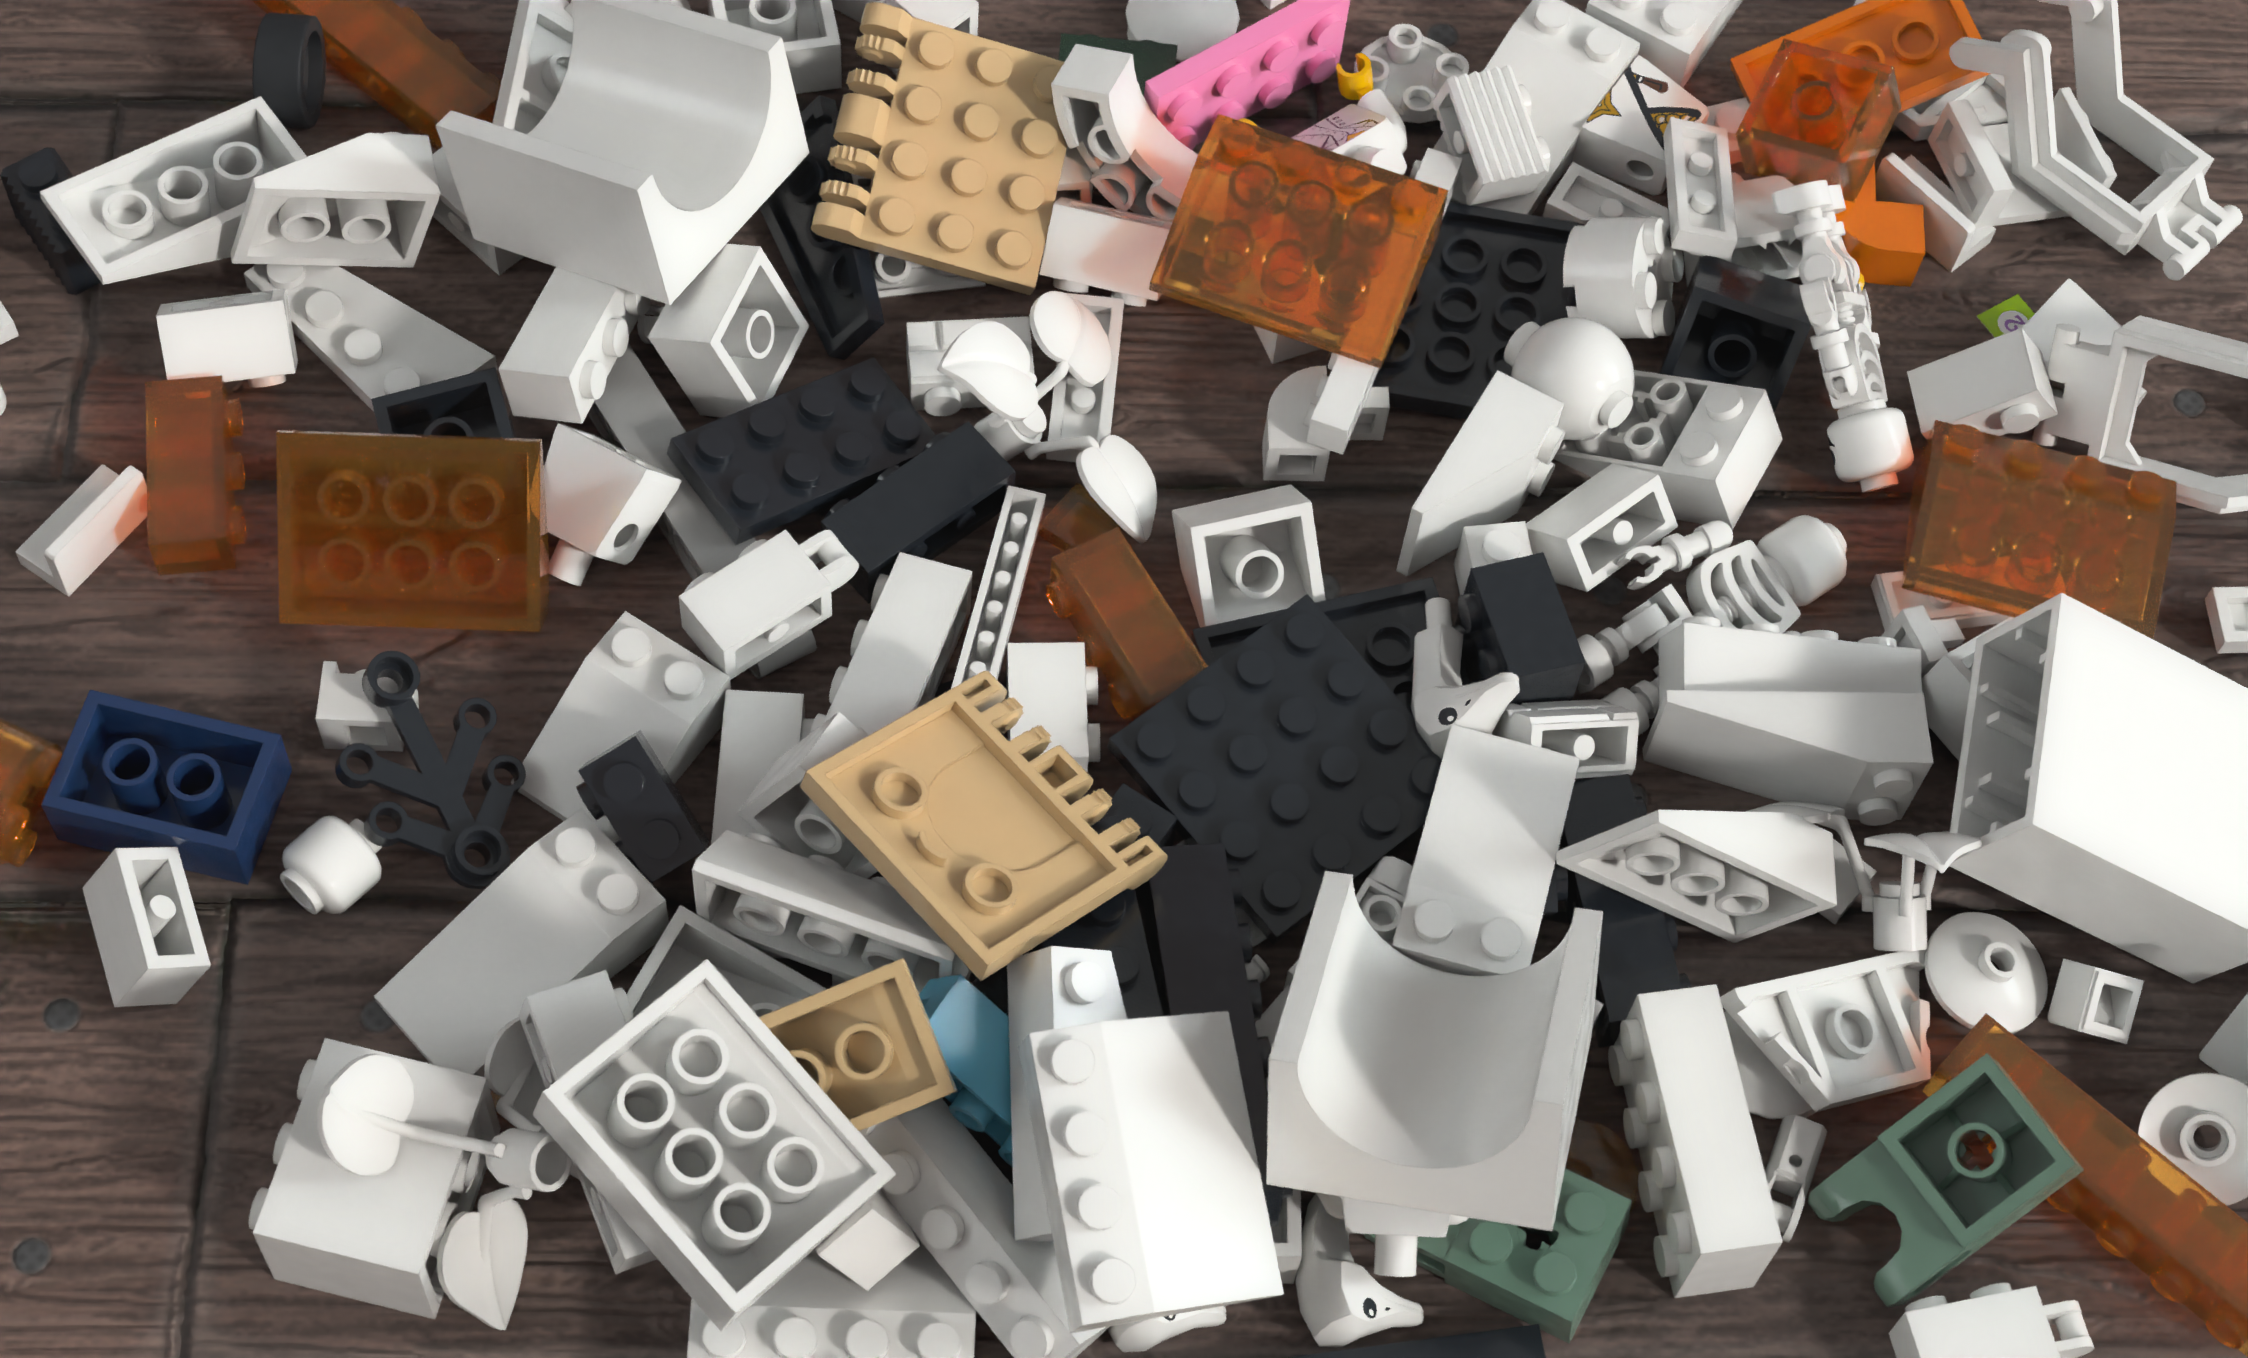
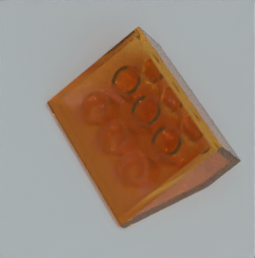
(1299, 240)
(2023, 522)
(411, 531)

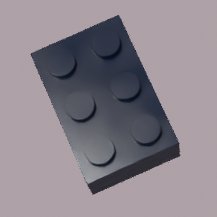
(168, 781)

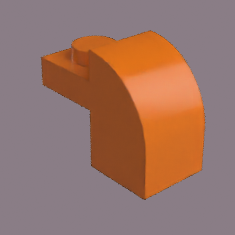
(1883, 236)

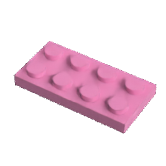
(1250, 69)

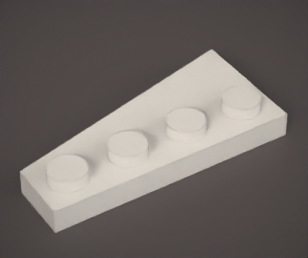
(365, 333)

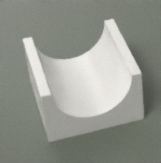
(647, 153)
(1428, 1078)

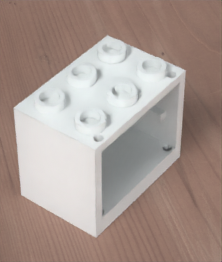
(382, 1231)

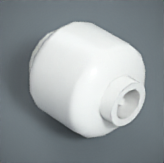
(330, 865)

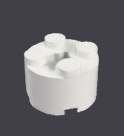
(1623, 275)

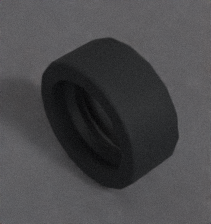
(290, 67)

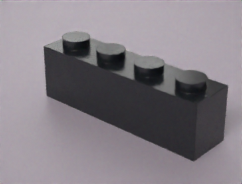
(1635, 937)

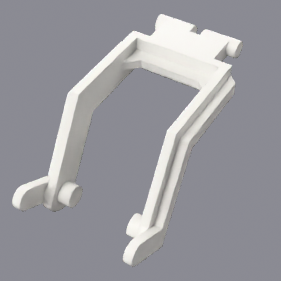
(2173, 213)
(2105, 391)

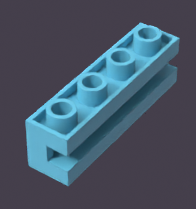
(976, 1050)

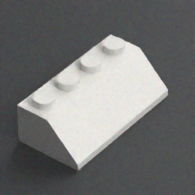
(814, 911)

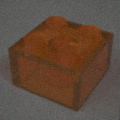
(1819, 117)

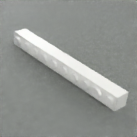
(1350, 381)
(1001, 584)

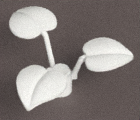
(996, 371)
(1900, 905)
(481, 1250)

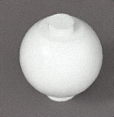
(1579, 366)

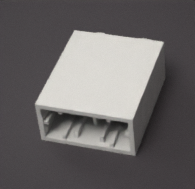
(2109, 786)

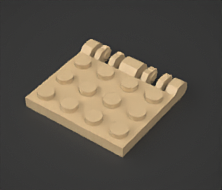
(960, 152)
(981, 825)

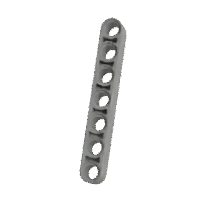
(642, 423)

